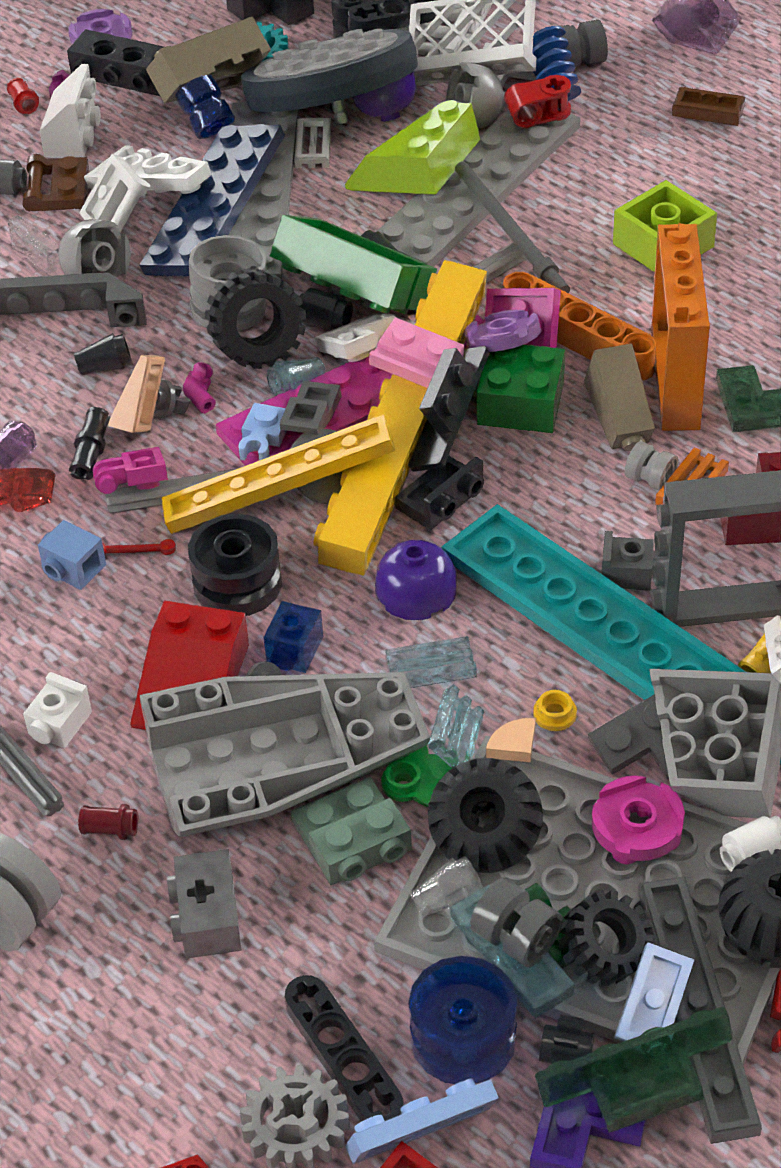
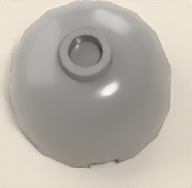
(481, 88)
(94, 247)

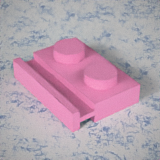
(410, 351)

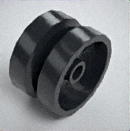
(235, 564)

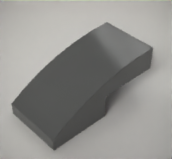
(311, 408)

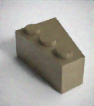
(220, 53)

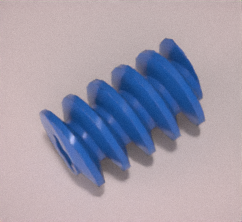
(553, 57)

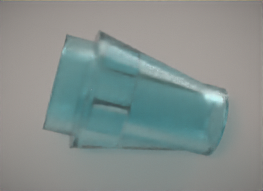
(291, 373)

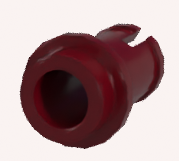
(109, 821)

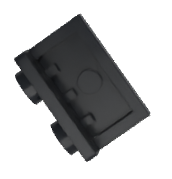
(441, 491)

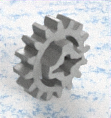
(293, 1126)

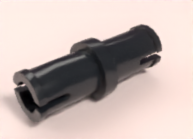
(89, 443)

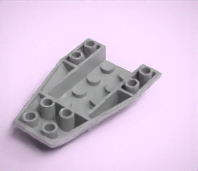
(270, 742)

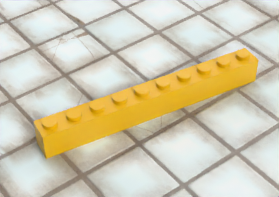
(369, 489)

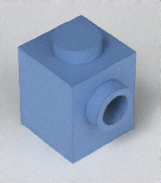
(71, 555)

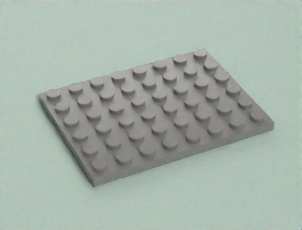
(574, 865)

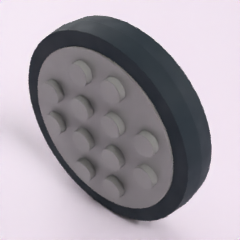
(330, 71)

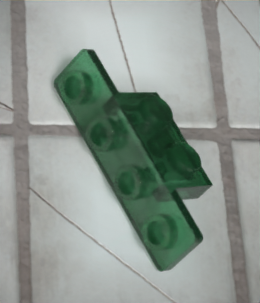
(640, 1074)

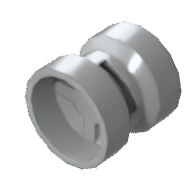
(650, 465)

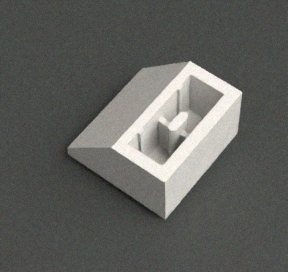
(71, 116)

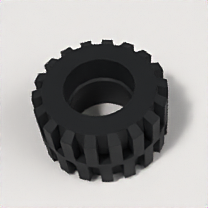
(282, 331)

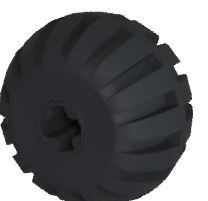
(482, 786)
(752, 907)

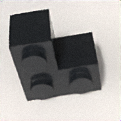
(287, 10)

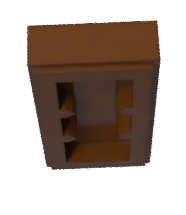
(708, 106)

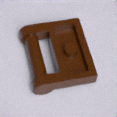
(67, 183)

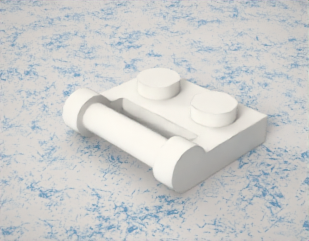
(114, 193)

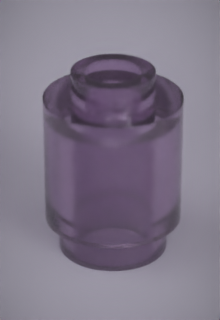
(16, 444)

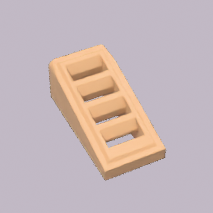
(138, 401)

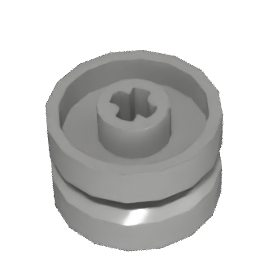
(26, 892)

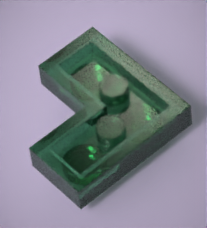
(745, 400)

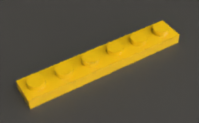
(277, 474)

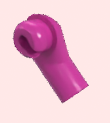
(197, 385)

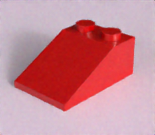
(191, 647)

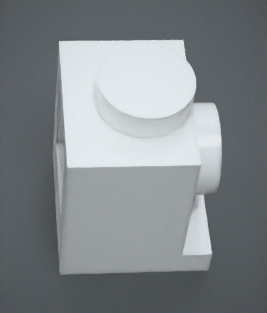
(58, 711)

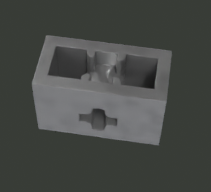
(205, 903)

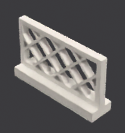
(498, 58)

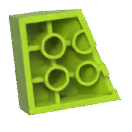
(421, 154)

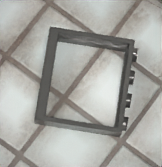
(708, 500)

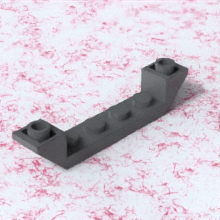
(73, 293)

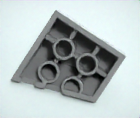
(721, 737)

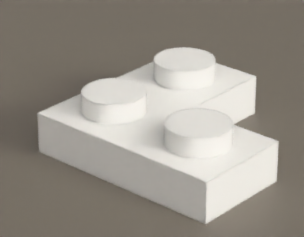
(356, 338)

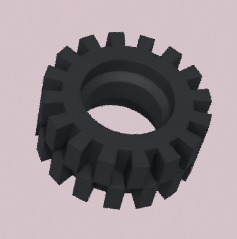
(585, 949)

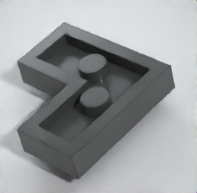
(630, 737)

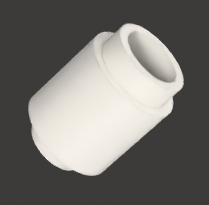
(750, 839)

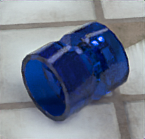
(203, 102)

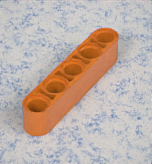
(590, 328)

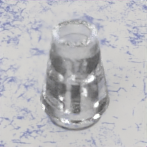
(446, 887)

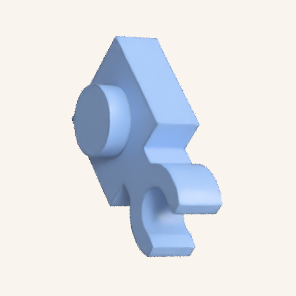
(261, 430)

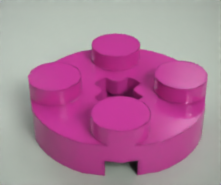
(635, 841)

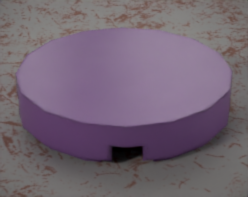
(101, 21)
(503, 330)

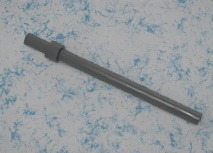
(542, 266)

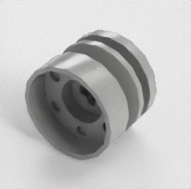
(212, 262)

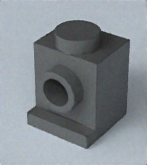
(628, 561)

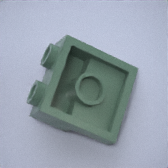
(352, 831)

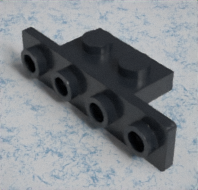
(446, 405)

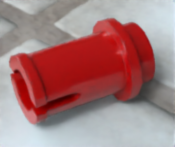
(24, 99)

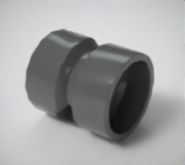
(587, 42)
(521, 925)

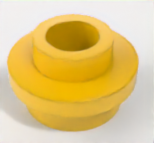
(555, 702)

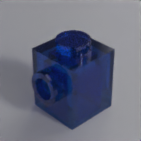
(293, 637)

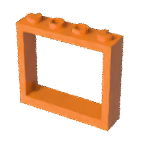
(679, 327)

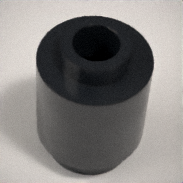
(325, 309)

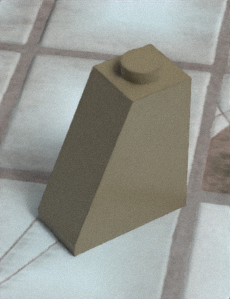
(619, 396)

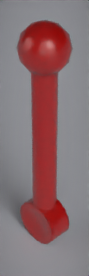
(166, 547)

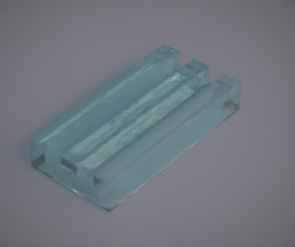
(429, 658)
(461, 734)

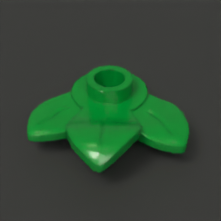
(422, 773)

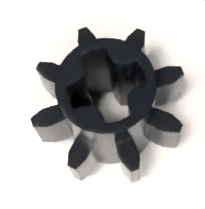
(565, 1040)

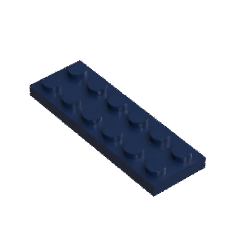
(236, 165)

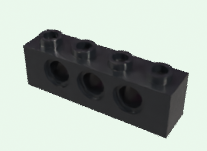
(114, 60)

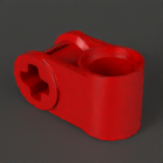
(537, 102)

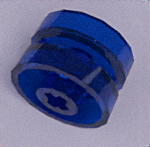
(463, 1019)

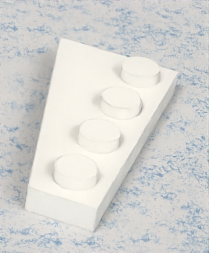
(159, 171)

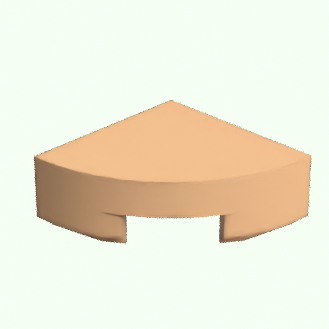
(512, 741)

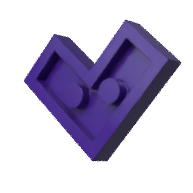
(567, 1129)

